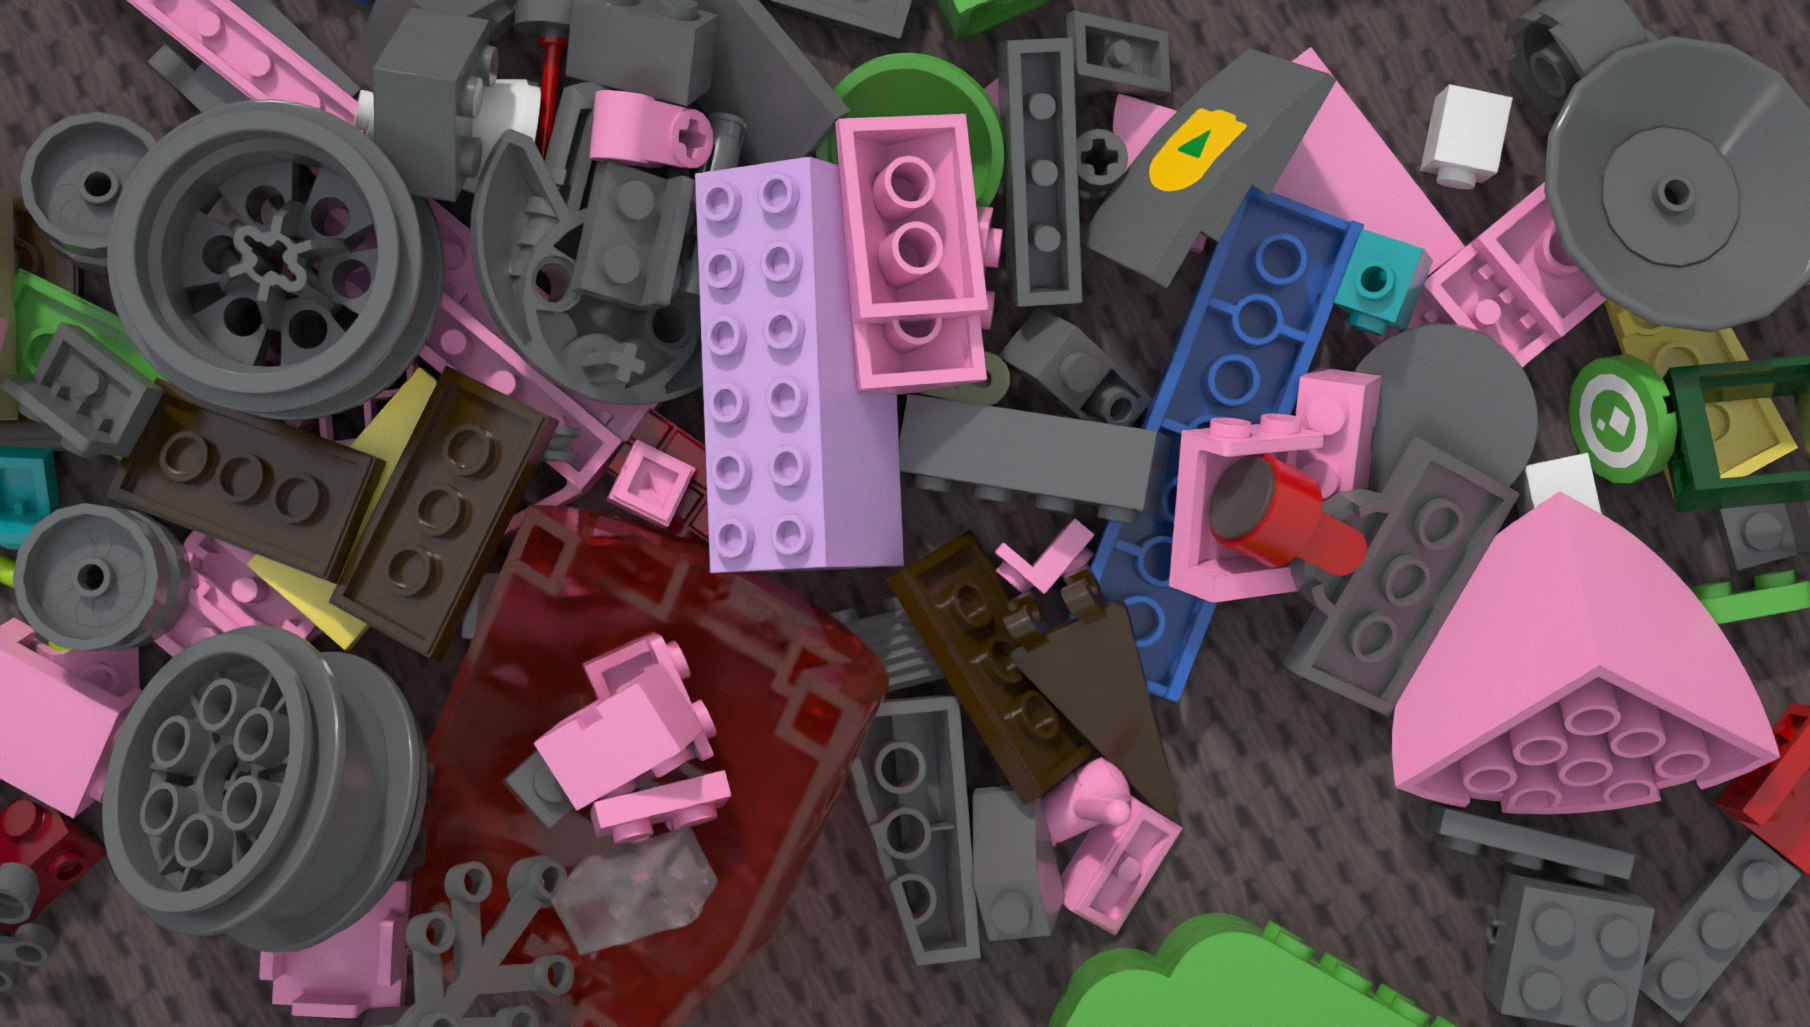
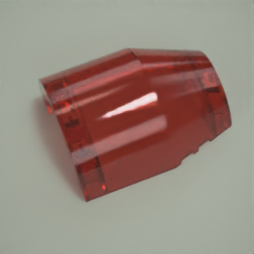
(789, 717)

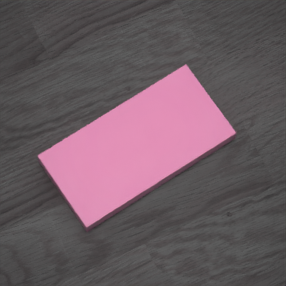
(1356, 177)

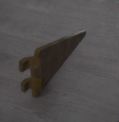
(1096, 680)

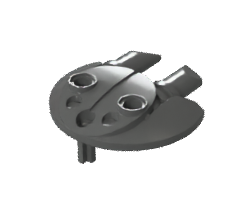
(532, 220)

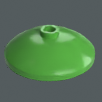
(927, 86)

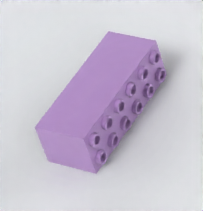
(793, 451)

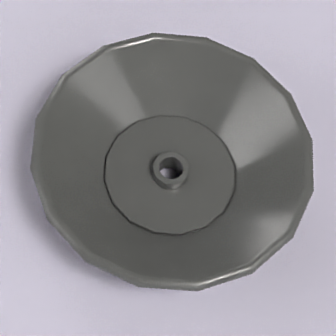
(1730, 149)

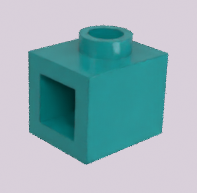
(1382, 283)

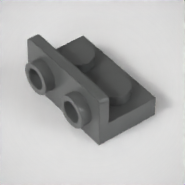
(633, 237)

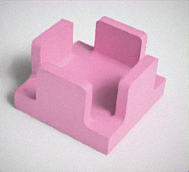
(351, 969)

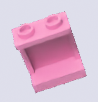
(1199, 561)
(54, 725)

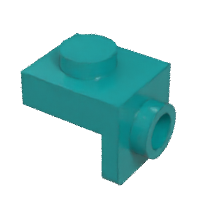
(26, 491)

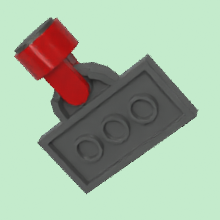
(1367, 560)

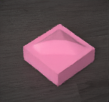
(650, 484)

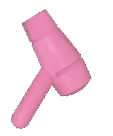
(1086, 799)

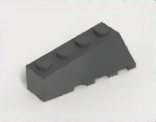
(918, 819)

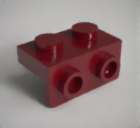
(47, 844)

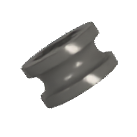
(560, 445)

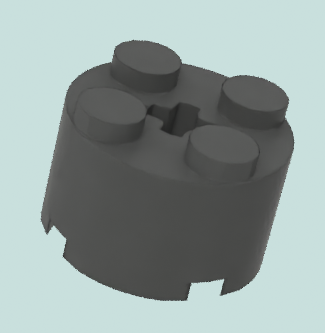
(1566, 41)

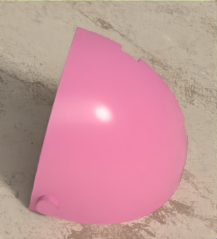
(1575, 679)

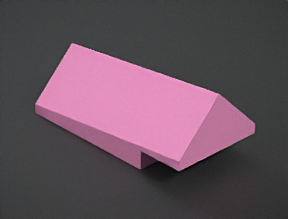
(912, 252)

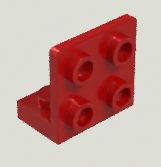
(1776, 796)

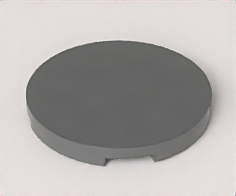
(1454, 393)

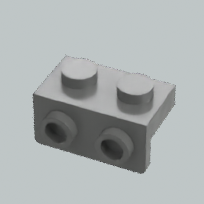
(86, 395)

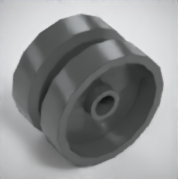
(76, 180)
(101, 578)

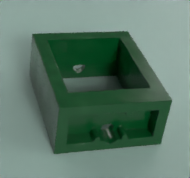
(1694, 461)

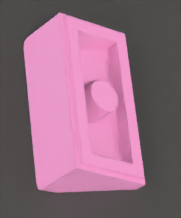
(1117, 866)

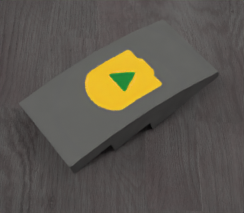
(1204, 162)

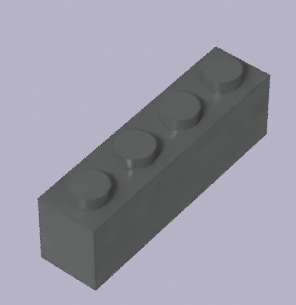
(1040, 171)
(1033, 455)

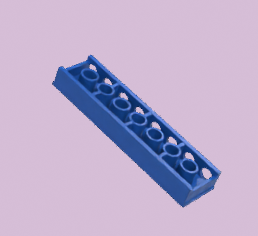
(1233, 357)

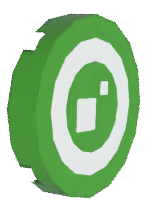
(1622, 418)

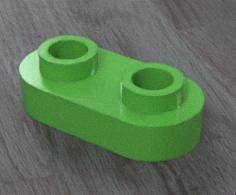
(1772, 594)

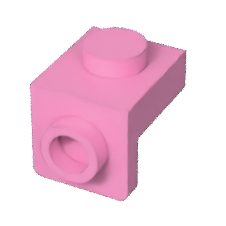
(1061, 557)

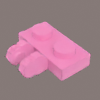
(677, 803)

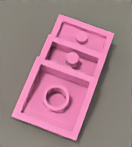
(1510, 284)

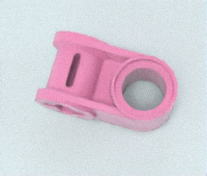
(648, 132)

